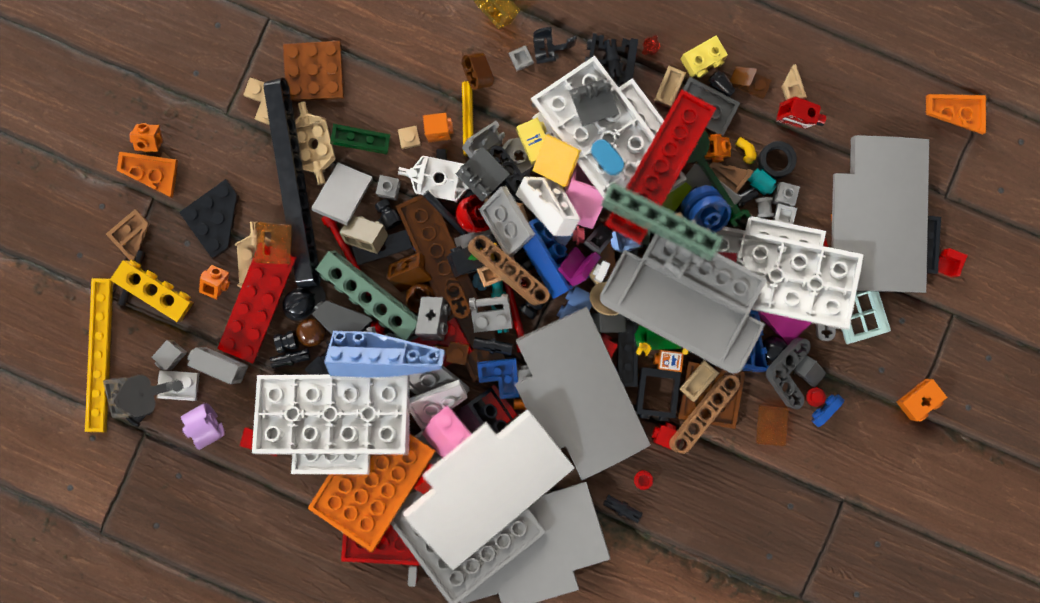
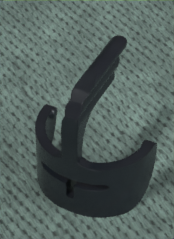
(538, 39)

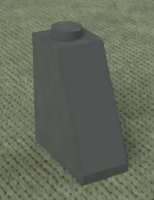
(339, 318)

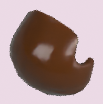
(414, 296)
(310, 332)

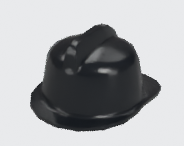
(301, 301)

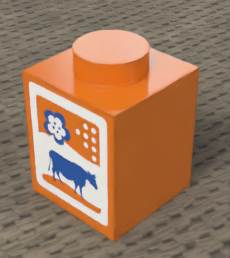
(668, 360)

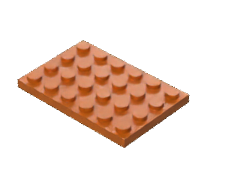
(368, 503)

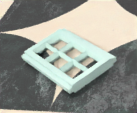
(880, 315)

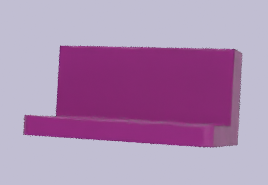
(577, 266)

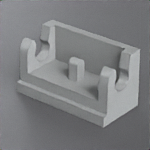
(487, 137)

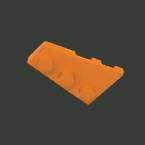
(960, 110)
(150, 170)

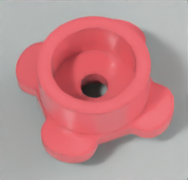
(578, 235)

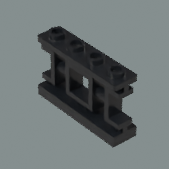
(631, 55)

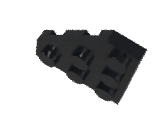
(213, 218)

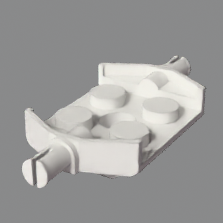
(423, 178)

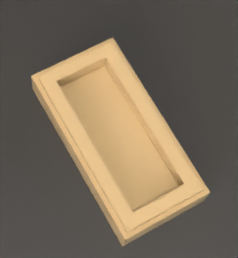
(669, 87)
(699, 381)

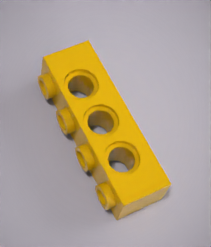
(124, 278)

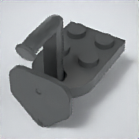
(135, 395)

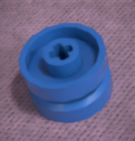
(706, 208)

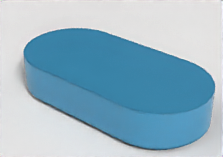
(607, 157)

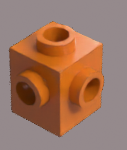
(146, 137)
(719, 148)
(214, 282)

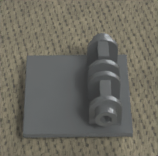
(594, 102)
(482, 173)

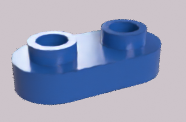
(832, 404)

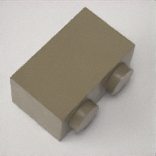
(364, 234)

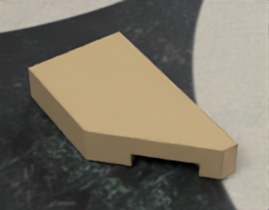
(793, 85)

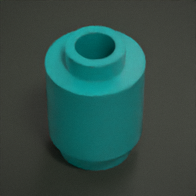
(762, 182)

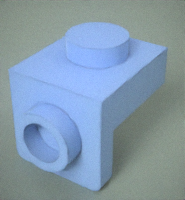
(621, 243)

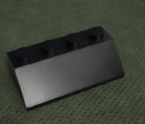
(477, 413)

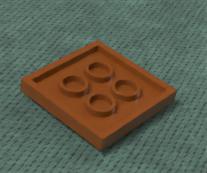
(314, 70)
(729, 414)

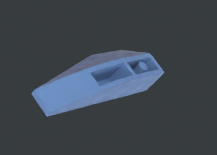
(378, 356)

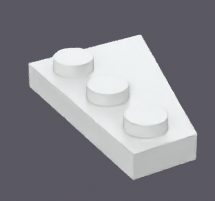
(428, 404)

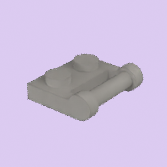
(491, 319)

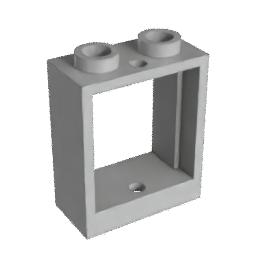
(217, 365)

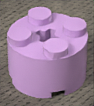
(202, 426)

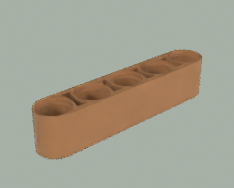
(517, 271)
(713, 410)

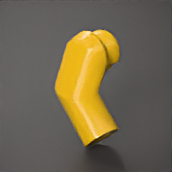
(749, 150)

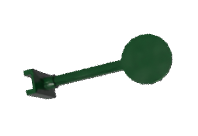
(698, 155)

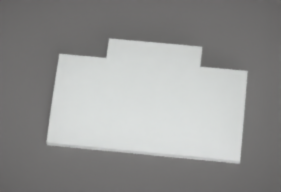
(627, 132)
(801, 273)
(331, 420)
(485, 487)

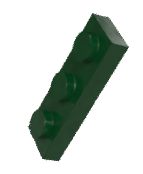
(360, 139)

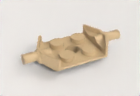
(308, 129)
(245, 250)

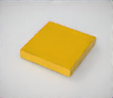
(556, 160)

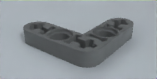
(797, 353)

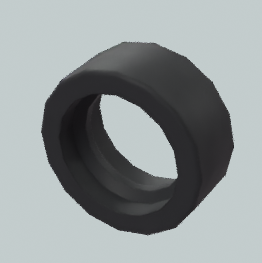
(785, 147)

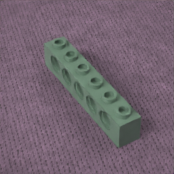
(661, 221)
(327, 270)

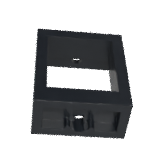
(644, 413)

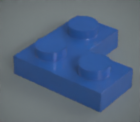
(502, 371)

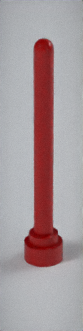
(332, 224)
(515, 313)

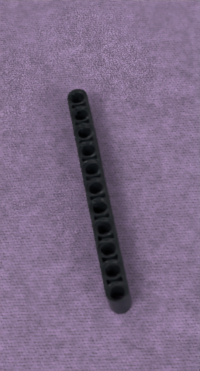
(292, 181)

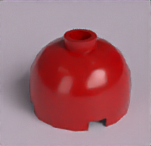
(469, 215)

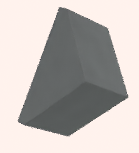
(598, 239)
(609, 323)
(809, 371)

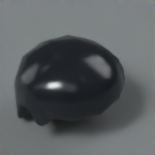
(774, 347)

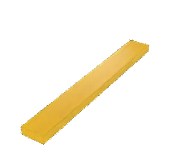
(98, 354)

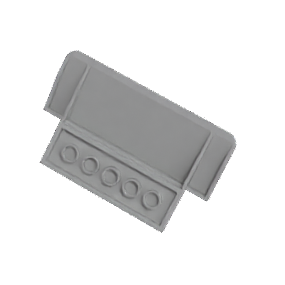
(699, 311)

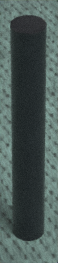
(444, 212)
(125, 294)

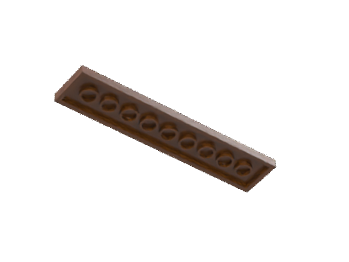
(433, 240)

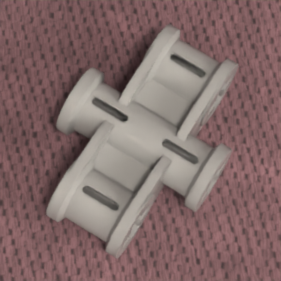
(681, 258)

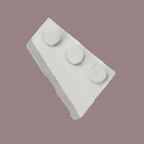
(549, 204)

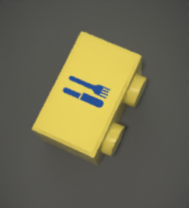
(532, 136)

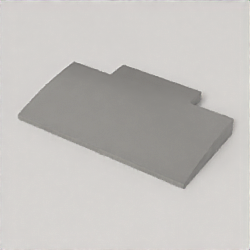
(884, 212)
(579, 394)
(548, 564)

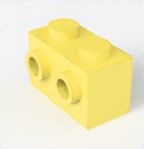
(703, 57)

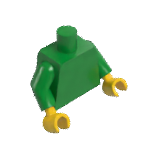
(649, 340)

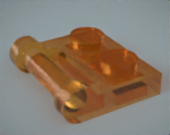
(280, 243)

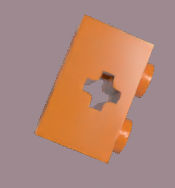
(437, 127)
(911, 402)

